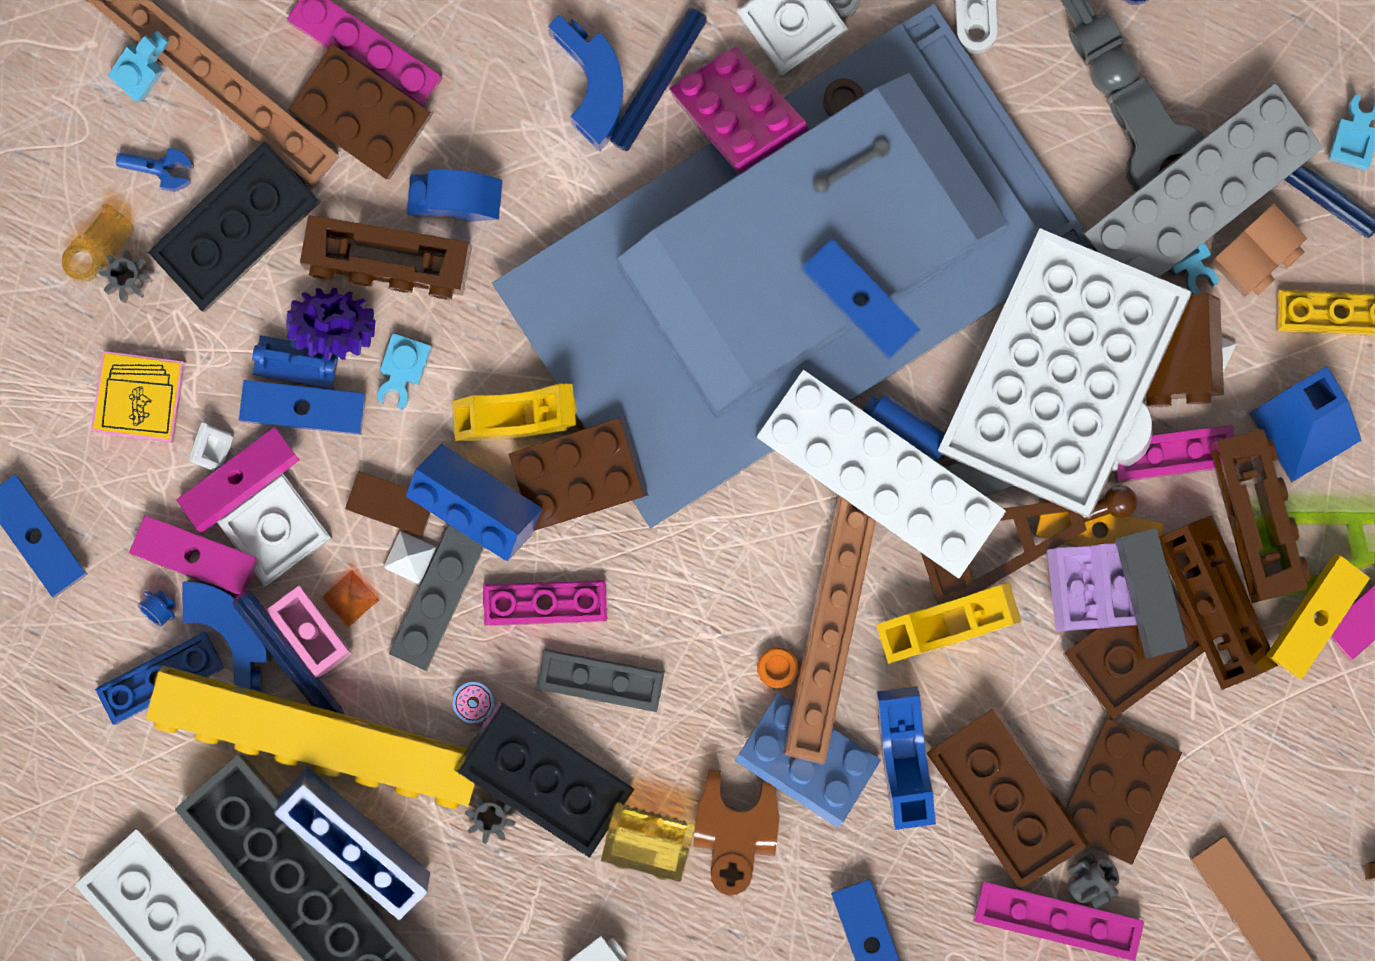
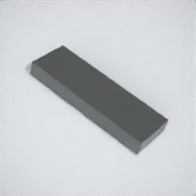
(1151, 593)
(600, 680)

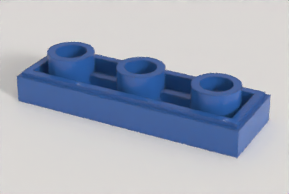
(842, 279)
(277, 406)
(51, 556)
(133, 690)
(864, 919)

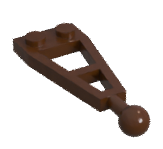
(1118, 502)

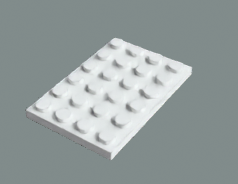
(1064, 372)

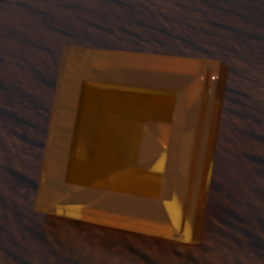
(350, 598)

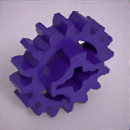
(330, 324)

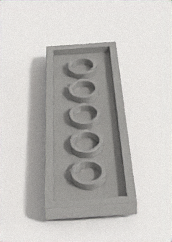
(1206, 185)

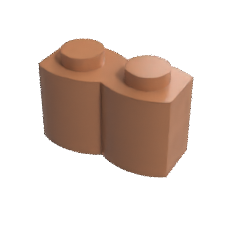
(1259, 251)

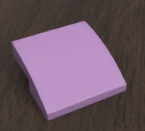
(1089, 588)

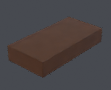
(386, 504)

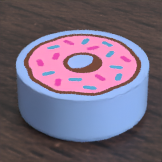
(473, 702)

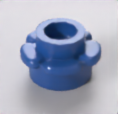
(157, 607)

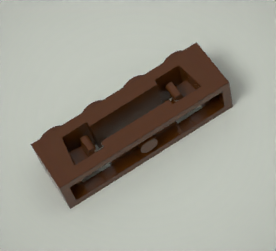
(401, 278)
(1271, 497)
(1217, 602)

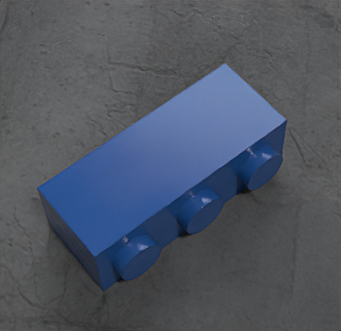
(474, 502)

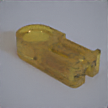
(101, 239)

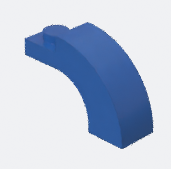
(604, 97)
(215, 608)
(905, 758)

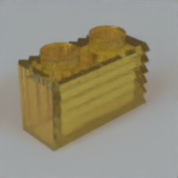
(648, 842)

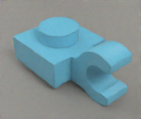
(137, 66)

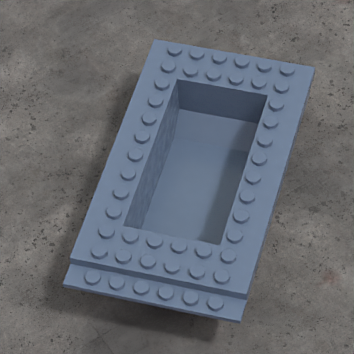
(694, 291)

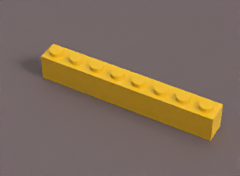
(308, 735)

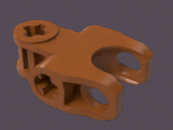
(733, 834)

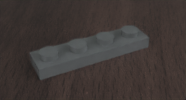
(437, 599)

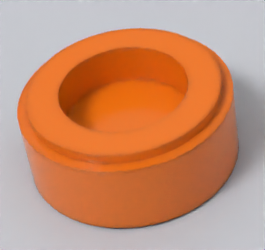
(777, 668)

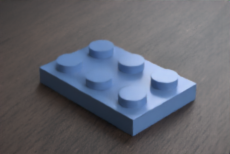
(823, 788)

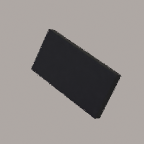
(234, 226)
(543, 778)

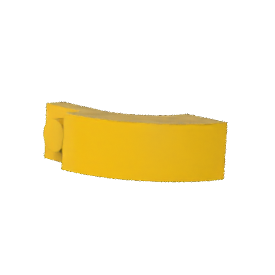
(514, 415)
(948, 623)

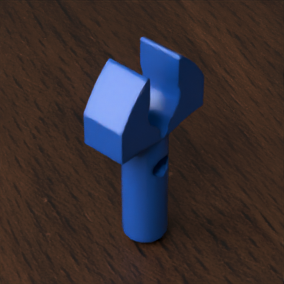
(158, 167)

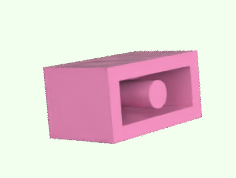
(309, 631)

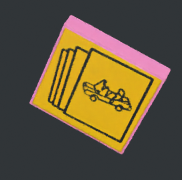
(138, 397)

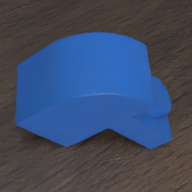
(454, 194)

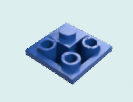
(1308, 423)

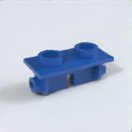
(282, 361)

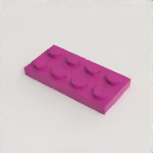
(738, 110)

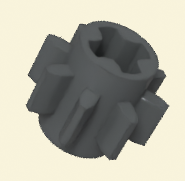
(132, 285)
(480, 824)
(1093, 880)

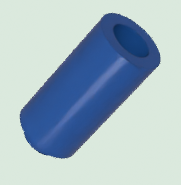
(906, 425)

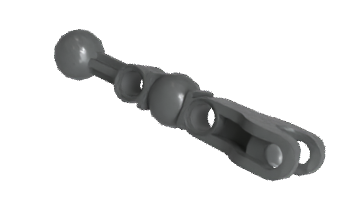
(1131, 100)

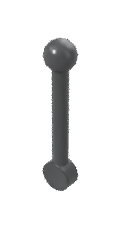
(880, 149)

